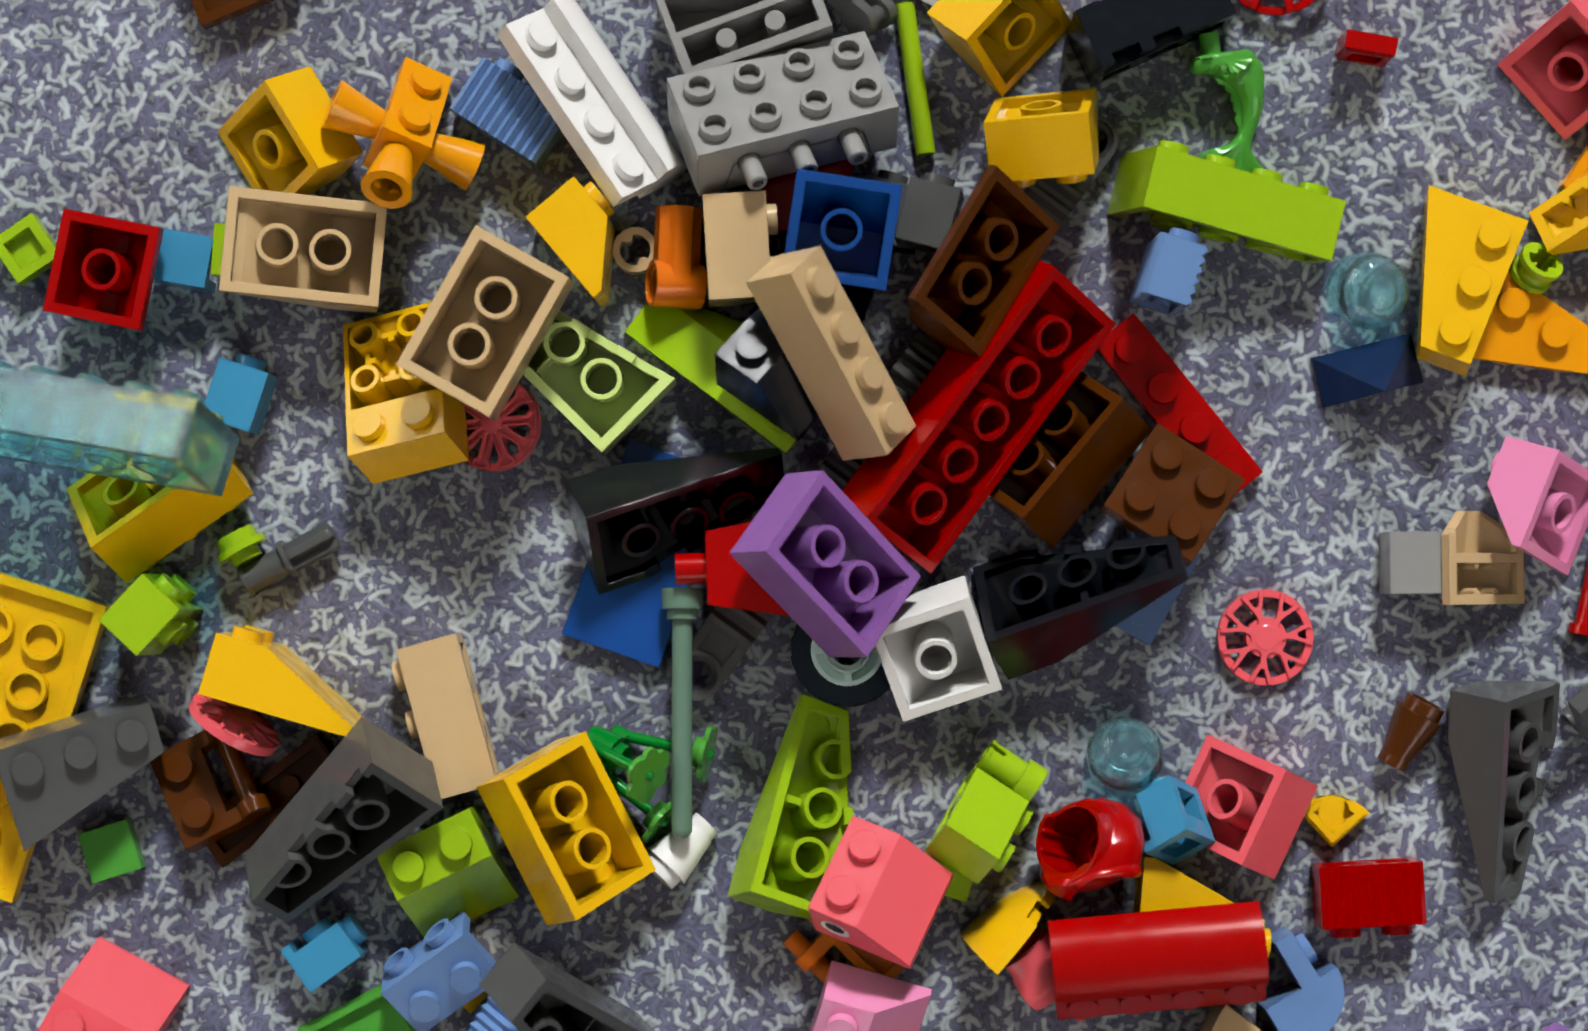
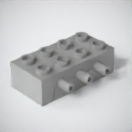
(782, 113)

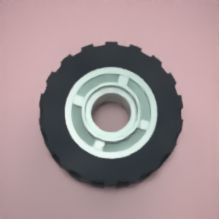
(831, 680)

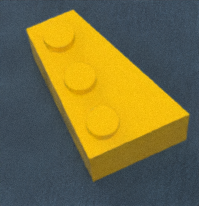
(1462, 273)

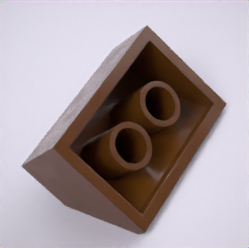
(981, 265)
(1070, 459)

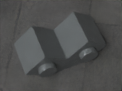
(925, 210)

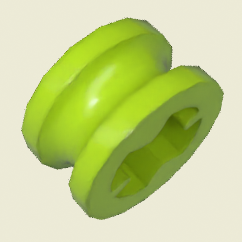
(1535, 268)

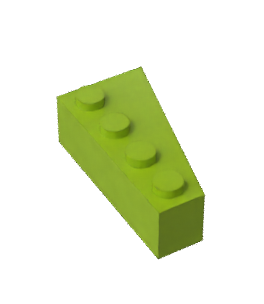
(1228, 202)

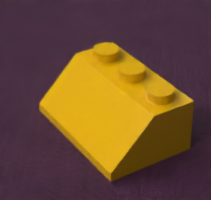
(141, 523)

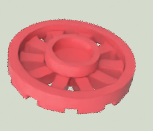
(504, 430)

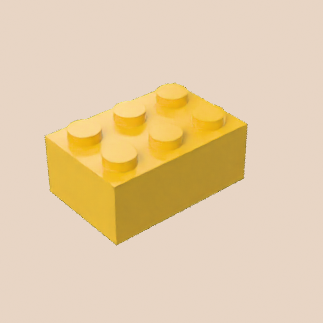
(566, 829)

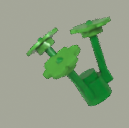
(647, 770)

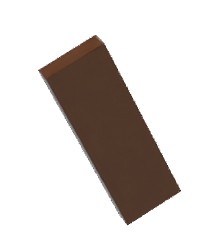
(280, 786)

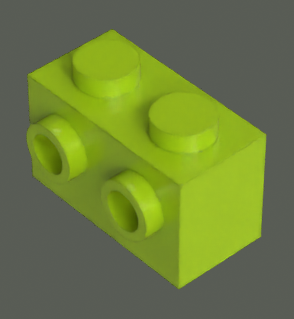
(153, 614)

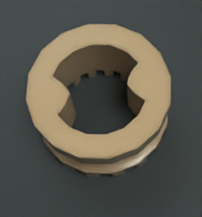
(627, 237)

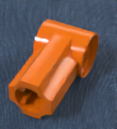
(675, 272)

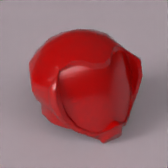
(1089, 846)

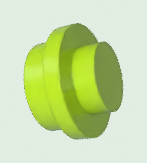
(240, 546)

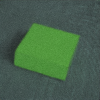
(111, 850)

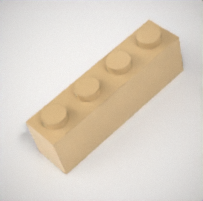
(831, 353)

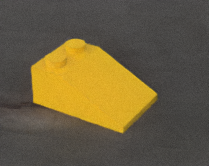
(273, 680)

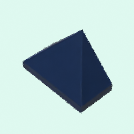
(1366, 370)

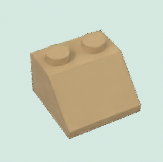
(736, 243)

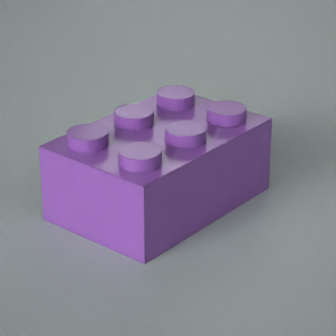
(825, 564)

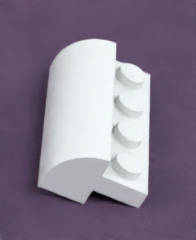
(592, 101)

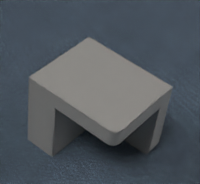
(1410, 562)

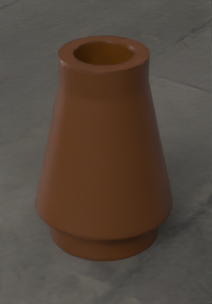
(1410, 729)

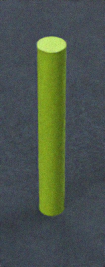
(915, 79)

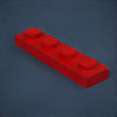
(1170, 396)

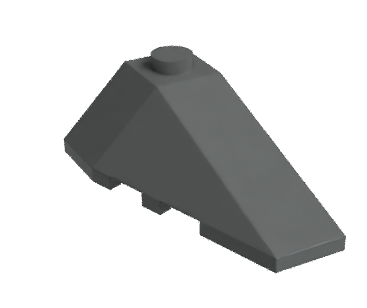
(1495, 753)

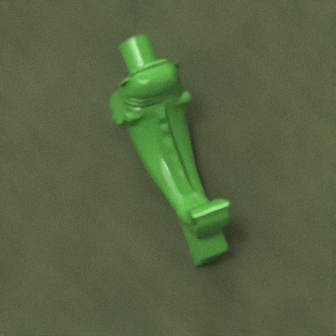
(1244, 81)

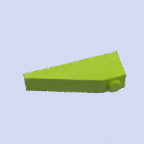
(798, 813)

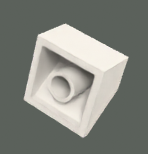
(937, 651)

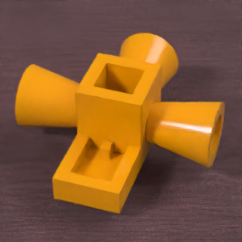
(403, 134)

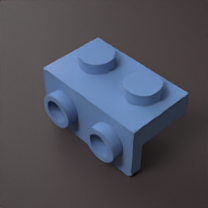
(436, 973)

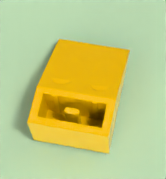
(393, 417)

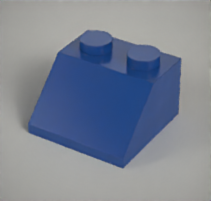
(849, 220)

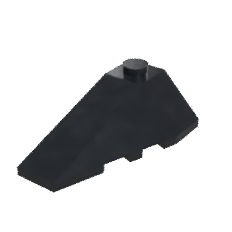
(649, 510)

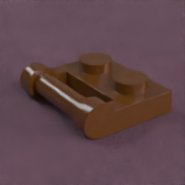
(197, 795)

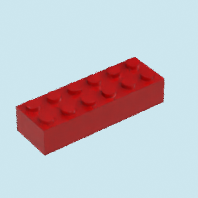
(978, 418)

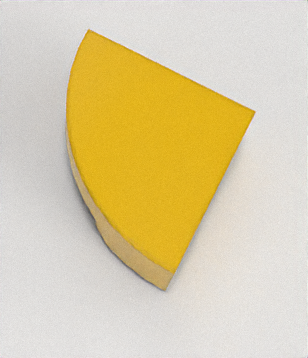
(1333, 817)

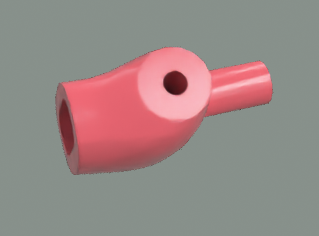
(1033, 971)

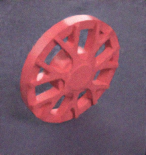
(1264, 637)
(235, 725)

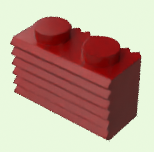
(1368, 896)

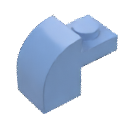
(1314, 994)

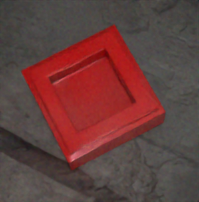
(1365, 48)

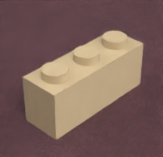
(446, 712)

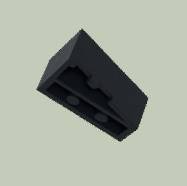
(1127, 33)

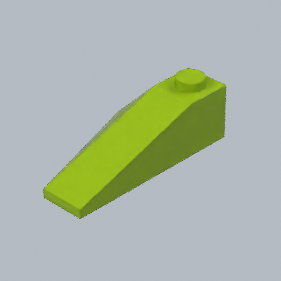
(688, 345)

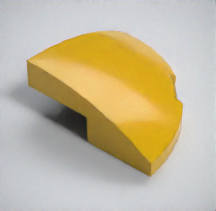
(1007, 925)

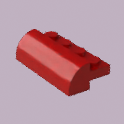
(1158, 960)

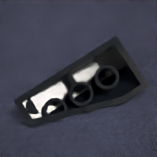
(760, 375)
(1056, 603)

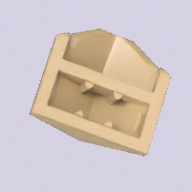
(1480, 562)

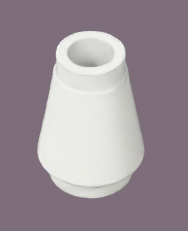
(678, 857)

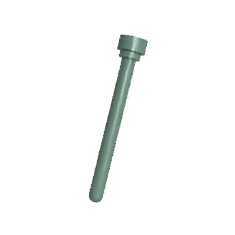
(682, 608)

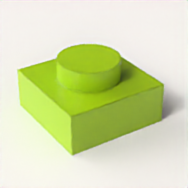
(27, 249)

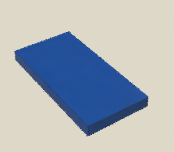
(630, 616)

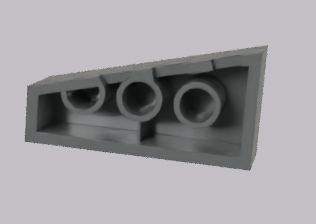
(341, 820)

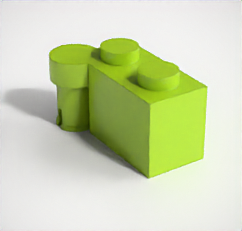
(987, 813)

